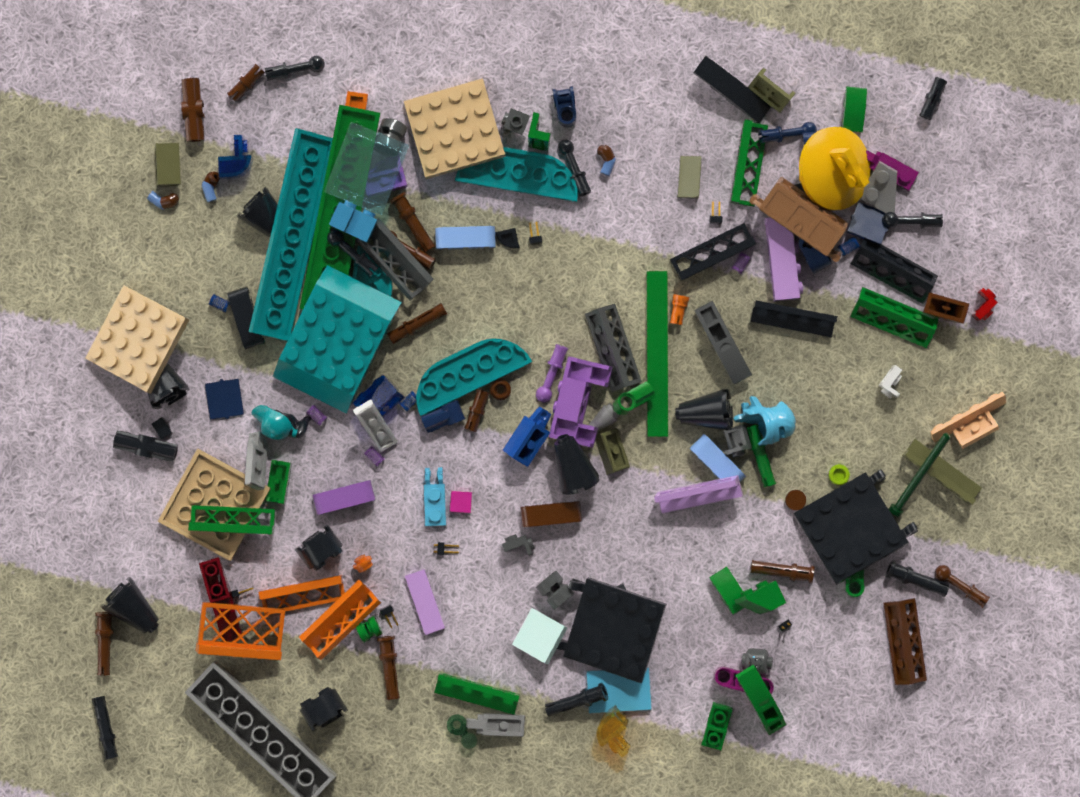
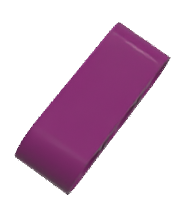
(732, 681)

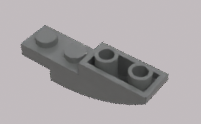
(723, 342)

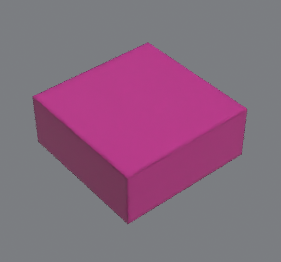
(461, 501)

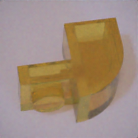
(609, 731)

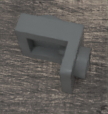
(515, 121)
(737, 441)
(513, 542)

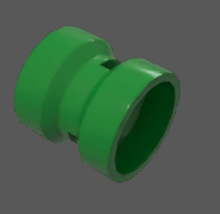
(373, 628)

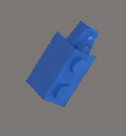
(528, 437)

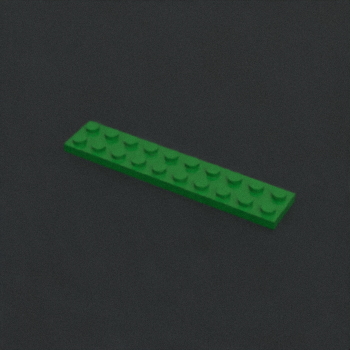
(321, 251)

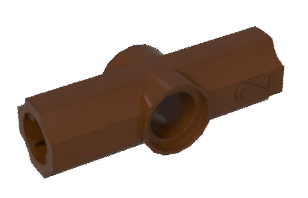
(192, 109)

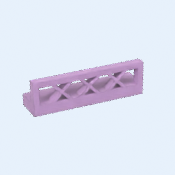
(699, 494)

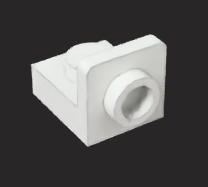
(891, 378)

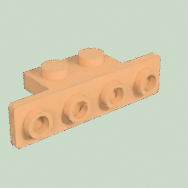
(972, 424)

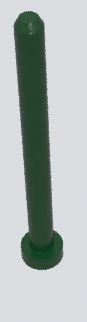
(896, 509)

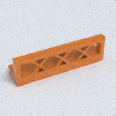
(300, 587)
(338, 616)

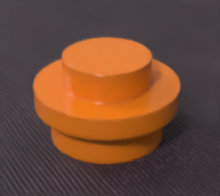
(362, 563)

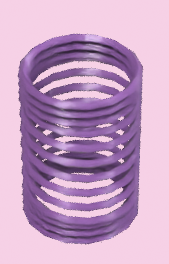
(747, 261)
(310, 411)
(375, 451)

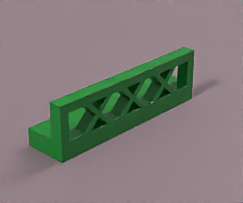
(538, 139)
(741, 163)
(896, 314)
(232, 528)
(476, 693)

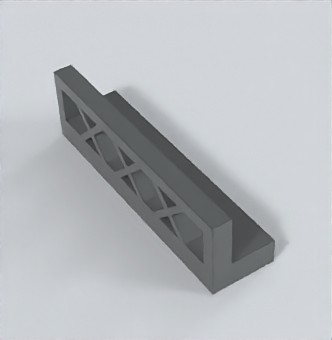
(399, 258)
(610, 348)

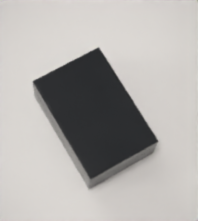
(161, 428)

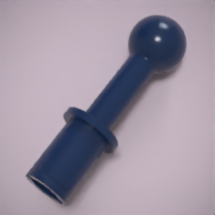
(778, 134)

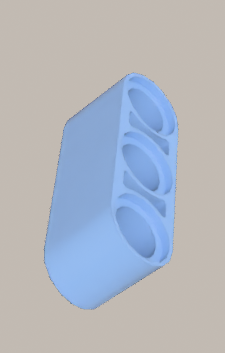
(461, 237)
(715, 459)

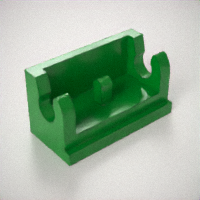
(278, 481)

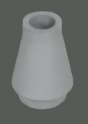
(604, 417)

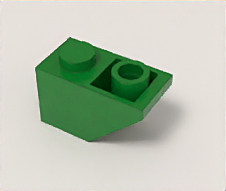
(763, 598)

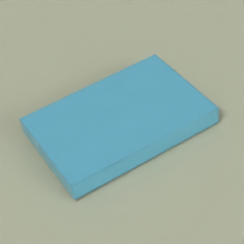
(621, 692)

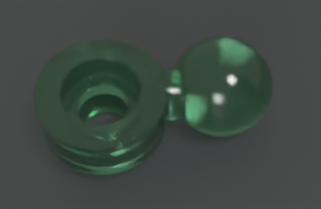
(468, 739)

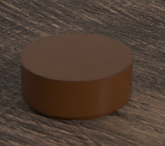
(795, 499)

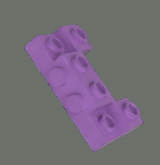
(574, 397)

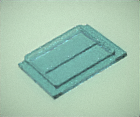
(366, 168)

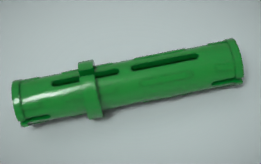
(760, 456)

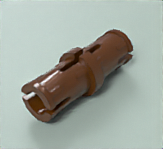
(245, 83)
(476, 410)

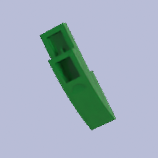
(761, 699)

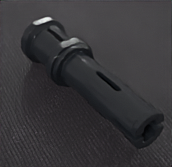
(907, 576)
(585, 697)

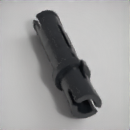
(105, 730)

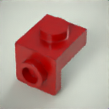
(984, 310)

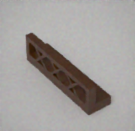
(902, 642)

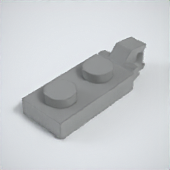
(255, 461)
(498, 724)

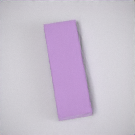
(424, 602)

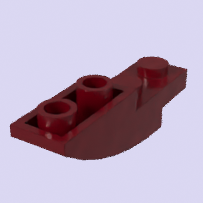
(220, 592)

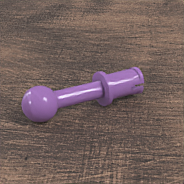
(544, 393)

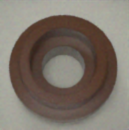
(495, 385)

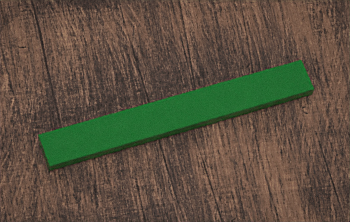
(657, 352)

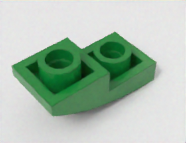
(854, 108)
(727, 588)
(716, 726)

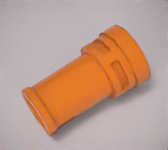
(679, 304)

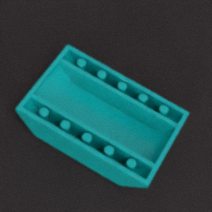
(336, 339)

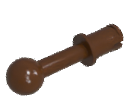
(423, 258)
(943, 573)

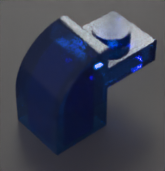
(235, 166)

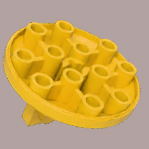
(834, 168)

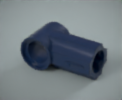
(447, 415)

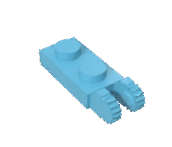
(434, 499)

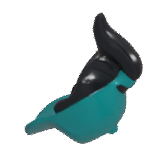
(278, 424)

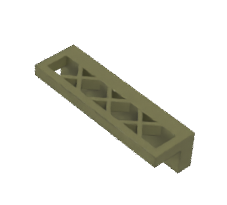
(943, 473)

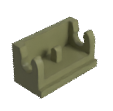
(770, 91)
(167, 164)

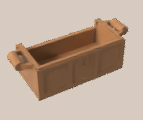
(802, 217)

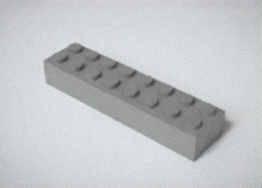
(260, 732)

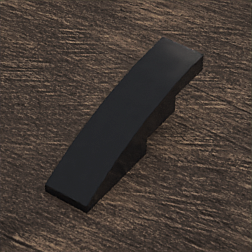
(732, 89)

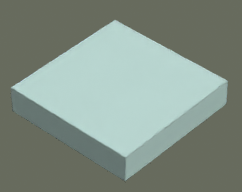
(539, 636)

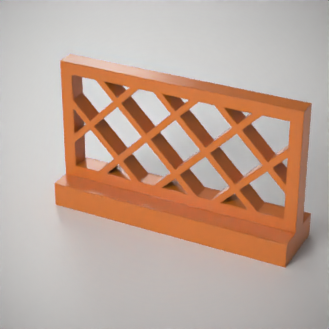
(234, 648)

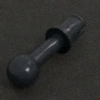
(315, 63)
(566, 149)
(891, 220)
(336, 238)

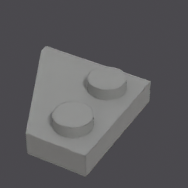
(882, 188)

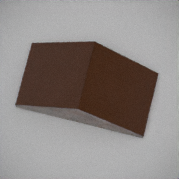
(946, 308)

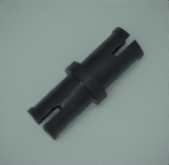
(927, 110)

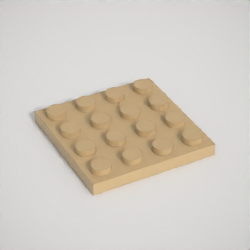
(454, 128)
(137, 339)
(211, 483)

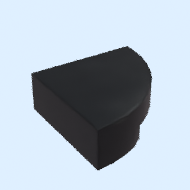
(508, 238)

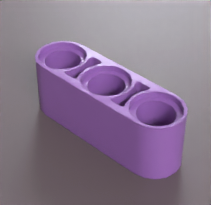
(343, 497)

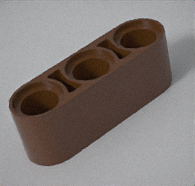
(551, 514)

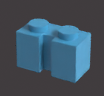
(353, 221)

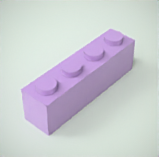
(783, 262)

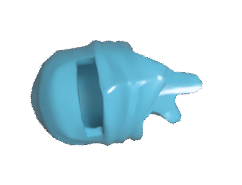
(773, 422)

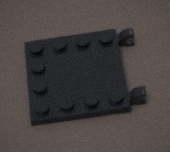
(853, 527)
(613, 629)

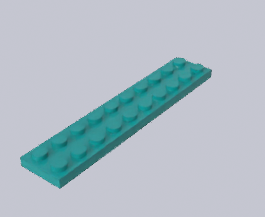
(291, 235)

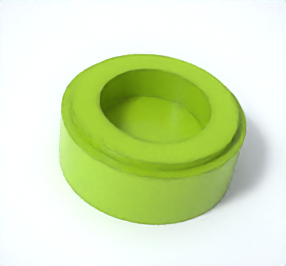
(839, 474)

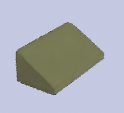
(689, 177)
(612, 451)

